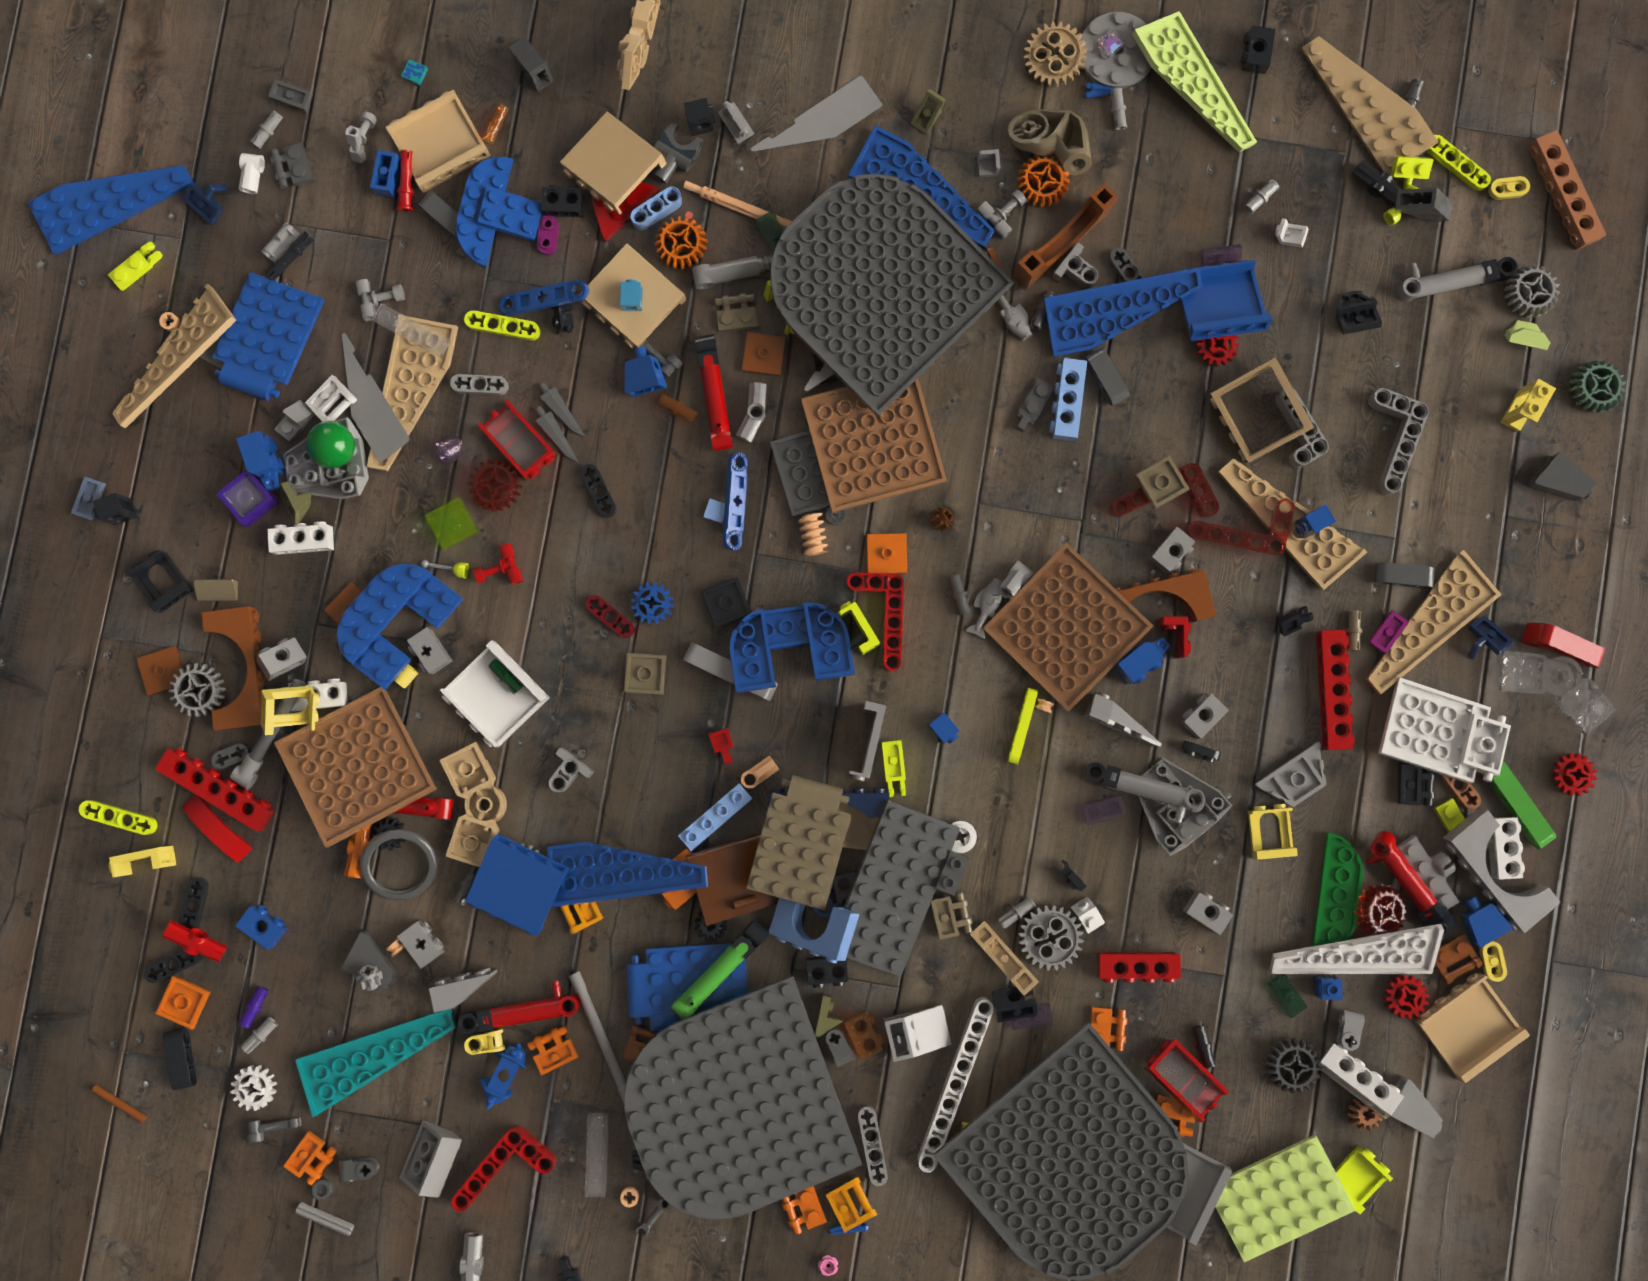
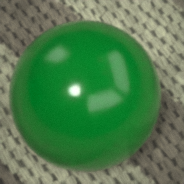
(330, 444)

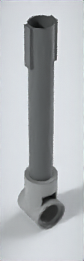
(245, 773)

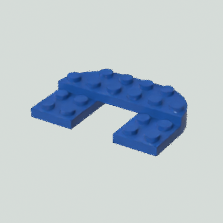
(377, 606)
(787, 628)

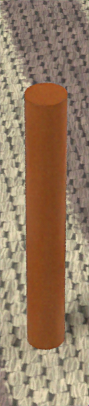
(119, 1103)

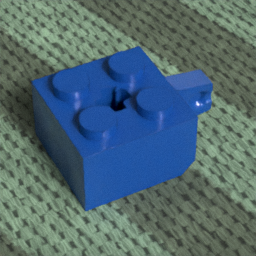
(262, 458)
(1140, 660)

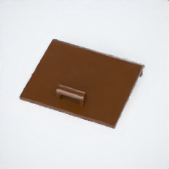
(728, 877)

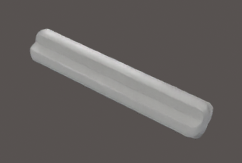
(324, 1219)

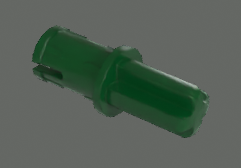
(505, 676)

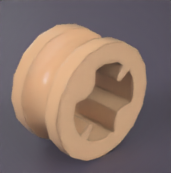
(166, 317)
(1044, 705)
(395, 947)
(624, 1201)

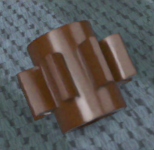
(941, 519)

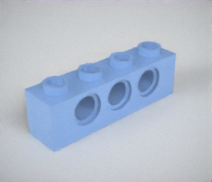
(1077, 370)
(715, 817)

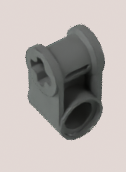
(840, 1048)
(354, 1168)

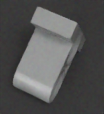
(1076, 275)
(562, 771)

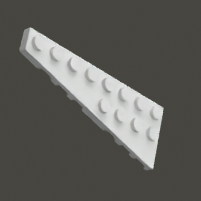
(1389, 953)

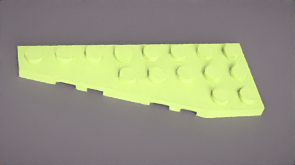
(1184, 66)

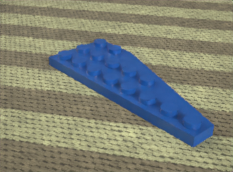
(92, 206)
(1097, 314)

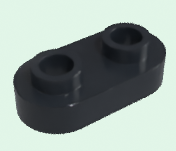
(1208, 754)

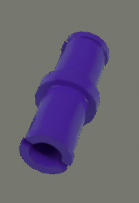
(253, 1006)

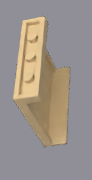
(440, 139)
(611, 161)
(657, 300)
(1471, 1027)

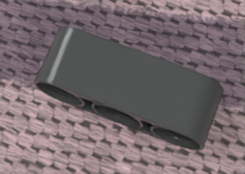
(439, 212)
(1107, 376)
(1405, 575)

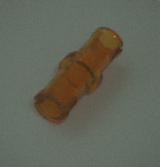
(495, 124)
(678, 408)

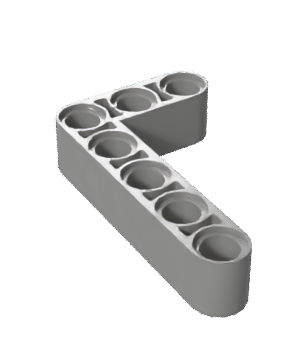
(1403, 438)

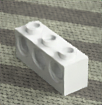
(309, 544)
(324, 693)
(1499, 857)

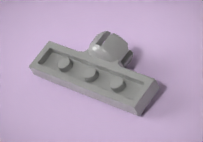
(1431, 869)

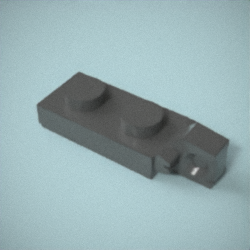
(1034, 403)

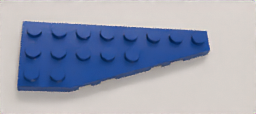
(895, 157)
(615, 873)

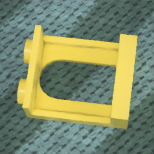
(1529, 404)
(307, 716)
(1283, 816)
(160, 858)

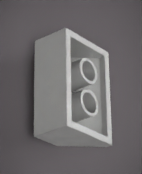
(430, 1159)

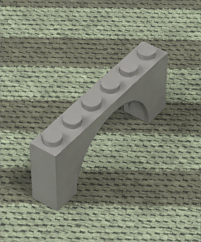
(1469, 844)

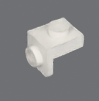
(1291, 234)
(1088, 914)

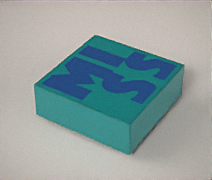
(414, 72)

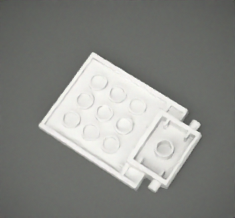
(1443, 733)

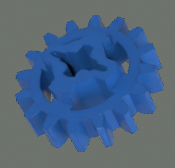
(651, 612)

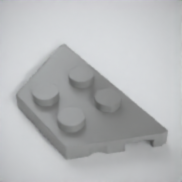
(1296, 778)

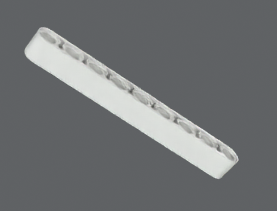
(955, 1093)

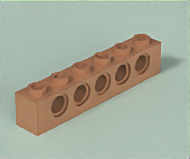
(1570, 180)

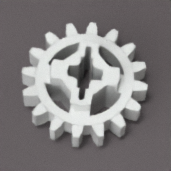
(246, 1093)

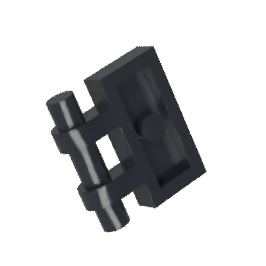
(1410, 785)

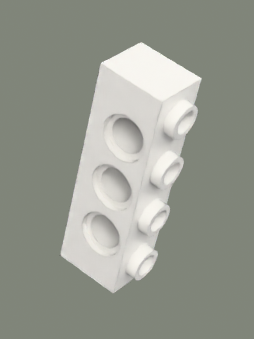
(1365, 1092)

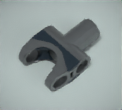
(675, 154)

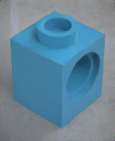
(631, 295)

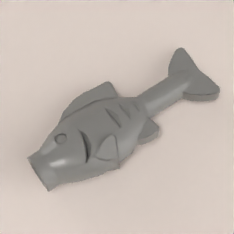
(1015, 318)
(988, 601)

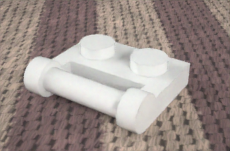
(326, 397)

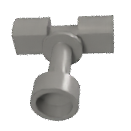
(356, 136)
(997, 216)
(371, 299)

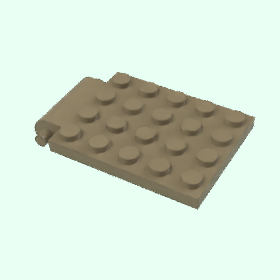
(801, 843)

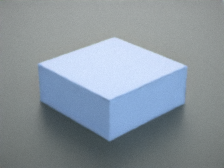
(715, 511)

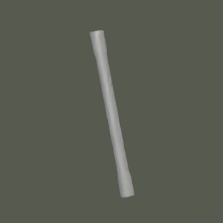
(581, 989)

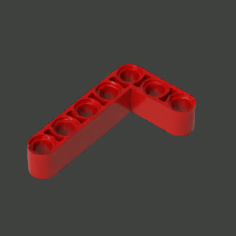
(897, 613)
(498, 1161)

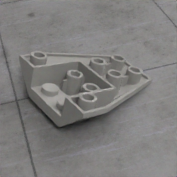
(337, 483)
(1162, 816)

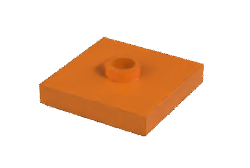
(887, 553)
(183, 1002)

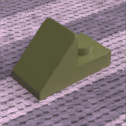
(928, 111)
(295, 504)
(825, 1021)

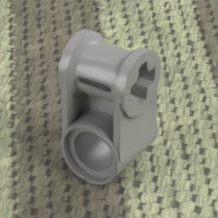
(1350, 1027)

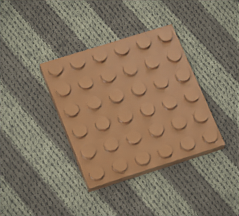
(870, 455)
(1068, 627)
(355, 766)

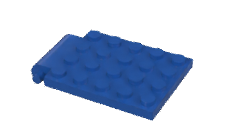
(266, 337)
(668, 974)

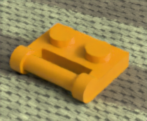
(587, 912)
(845, 1208)

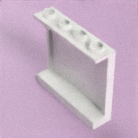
(490, 703)

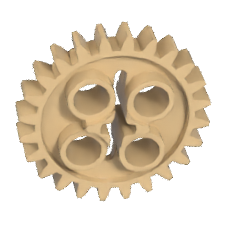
(1067, 40)

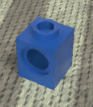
(944, 728)
(1328, 988)

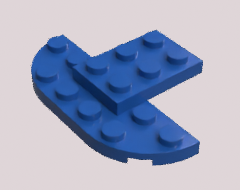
(490, 208)

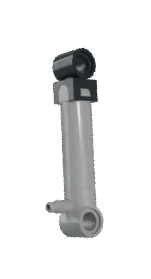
(1481, 274)
(1116, 779)

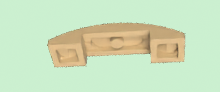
(1004, 958)

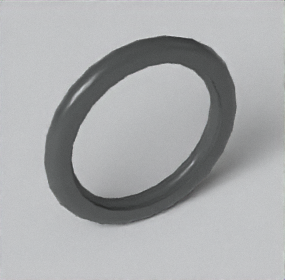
(398, 834)

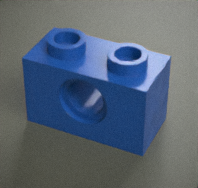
(386, 174)
(1314, 521)
(251, 926)

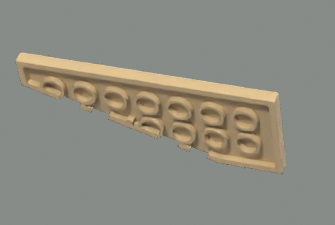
(1376, 113)
(412, 380)

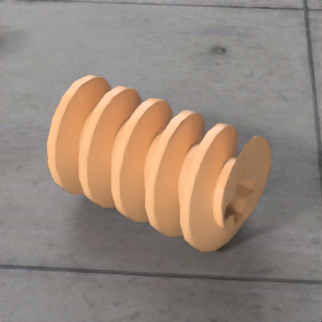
(812, 534)

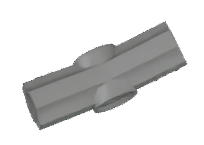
(751, 424)

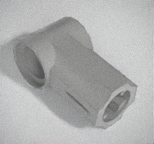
(1016, 578)

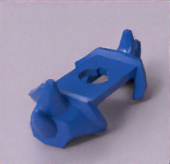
(496, 1090)

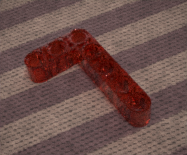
(1198, 500)
(1265, 540)

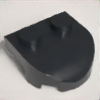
(1357, 313)

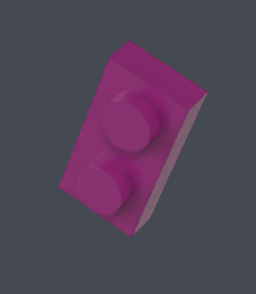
(1388, 632)

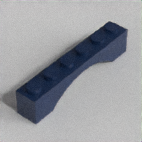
(868, 802)

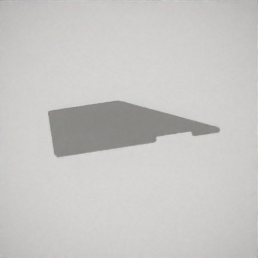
(829, 116)
(371, 410)

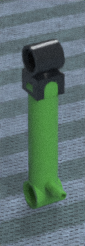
(720, 969)

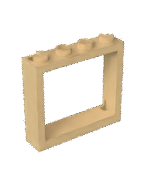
(1226, 418)

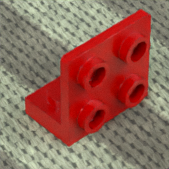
(1182, 628)

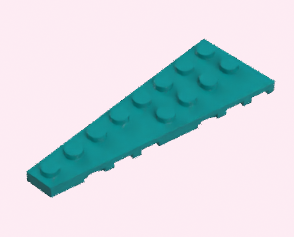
(347, 1067)

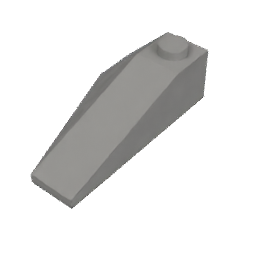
(1111, 715)

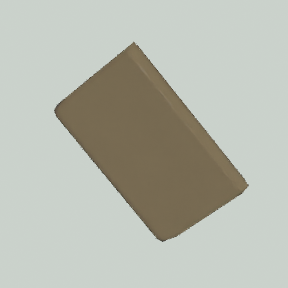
(216, 590)

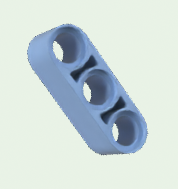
(661, 200)

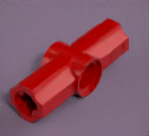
(194, 941)

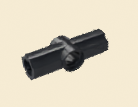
(1378, 183)

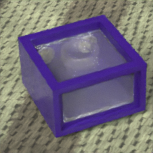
(247, 498)

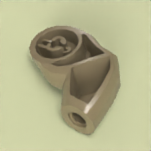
(1054, 133)

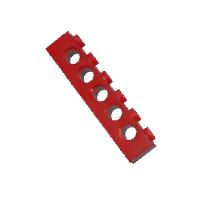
(1328, 699)
(170, 767)

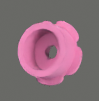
(828, 1271)

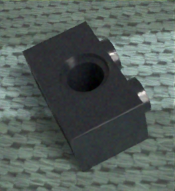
(1263, 40)
(700, 116)
(1013, 1005)

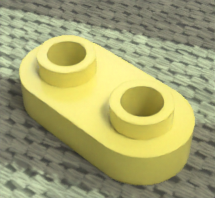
(1507, 188)
(1494, 959)

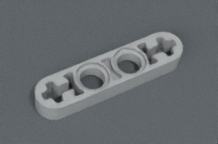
(872, 1145)

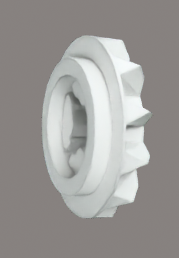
(969, 840)

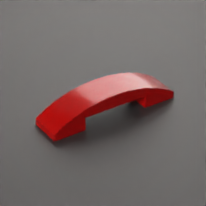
(215, 829)

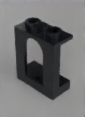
(140, 572)

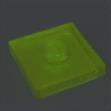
(451, 523)

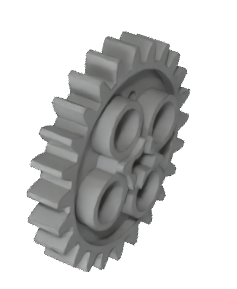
(1057, 954)

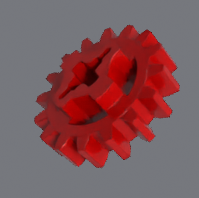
(1223, 351)
(1578, 766)
(1415, 993)

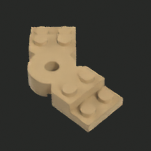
(634, 45)
(474, 780)

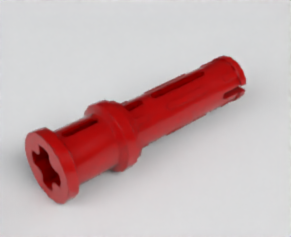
(404, 190)

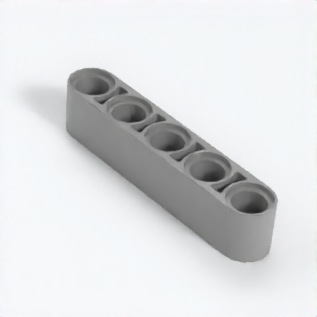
(719, 667)

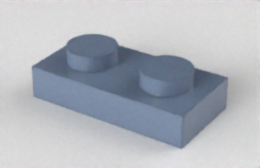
(89, 491)

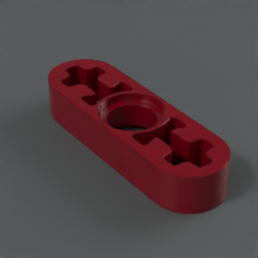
(602, 603)

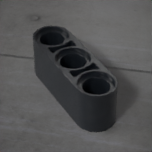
(179, 1059)

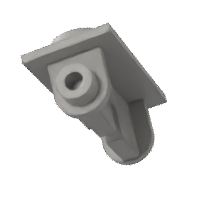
(735, 122)
(280, 242)

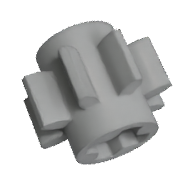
(369, 977)

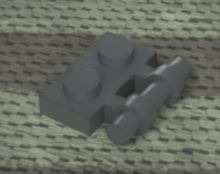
(297, 162)

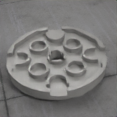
(1121, 69)

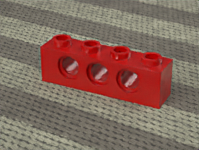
(1170, 960)

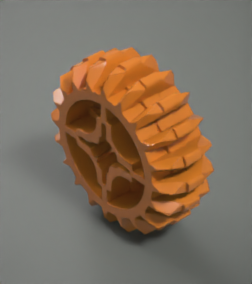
(1050, 183)
(688, 228)

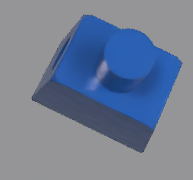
(643, 374)
(1483, 922)

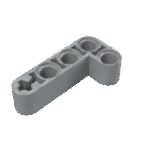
(1306, 442)

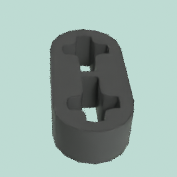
(233, 760)

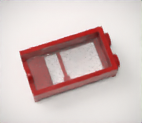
(518, 441)
(1185, 1079)

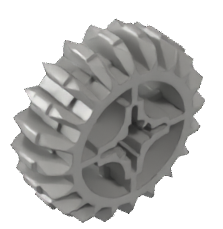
(1542, 287)
(194, 681)

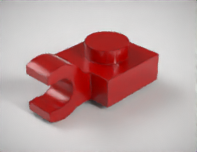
(722, 743)

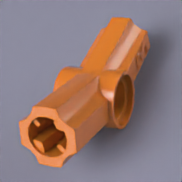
(354, 849)

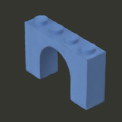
(832, 944)

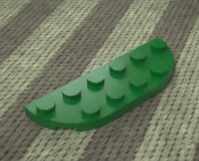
(1338, 892)

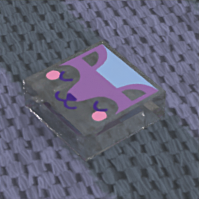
(1109, 43)

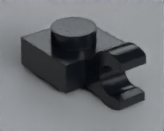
(1292, 621)
(1073, 880)
(568, 1273)

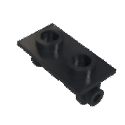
(561, 320)

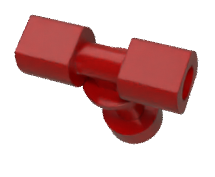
(506, 565)

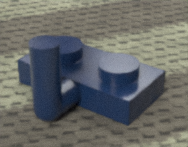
(202, 201)
(1488, 635)

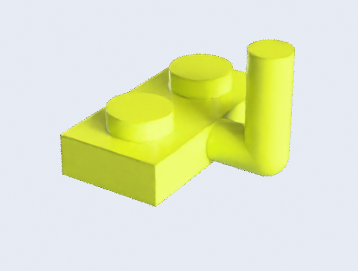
(1411, 168)

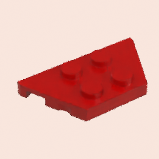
(612, 222)

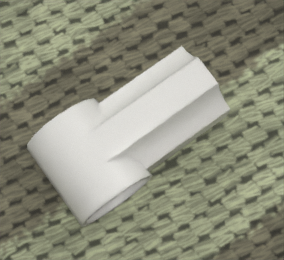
(251, 167)

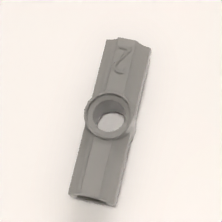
(472, 1259)

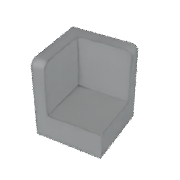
(988, 163)

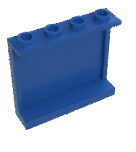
(1225, 303)
(516, 884)

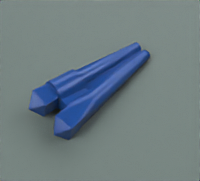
(1097, 90)
(838, 1229)

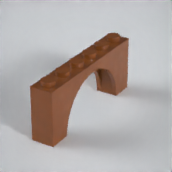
(1037, 262)
(1188, 589)
(242, 628)

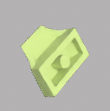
(1527, 334)

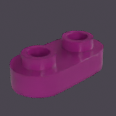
(548, 234)

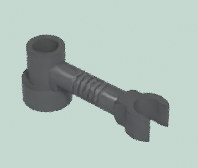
(668, 365)
(256, 1129)
(662, 1205)

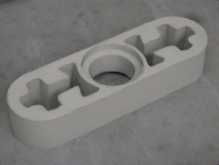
(465, 388)

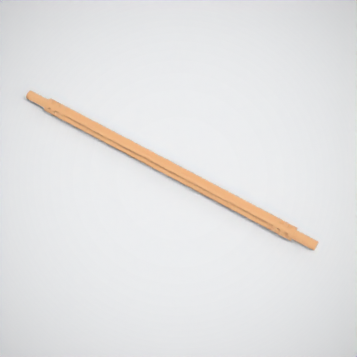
(732, 203)

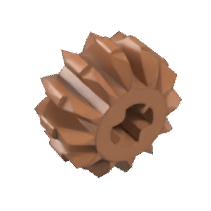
(1363, 1121)

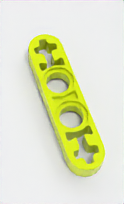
(1455, 166)
(501, 328)
(1022, 726)
(118, 815)

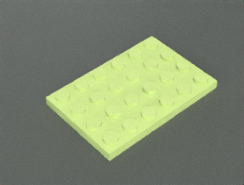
(1282, 1198)

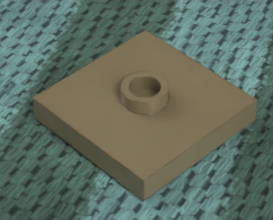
(1161, 482)
(645, 673)

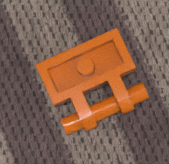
(1101, 1021)
(555, 1056)
(1176, 1111)
(305, 1154)
(810, 1208)

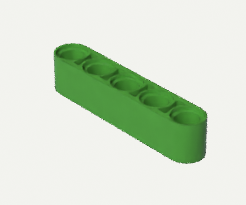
(1521, 806)

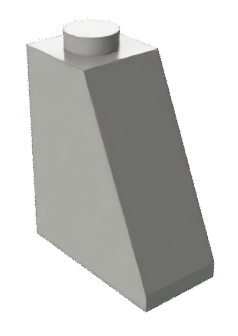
(1416, 1110)

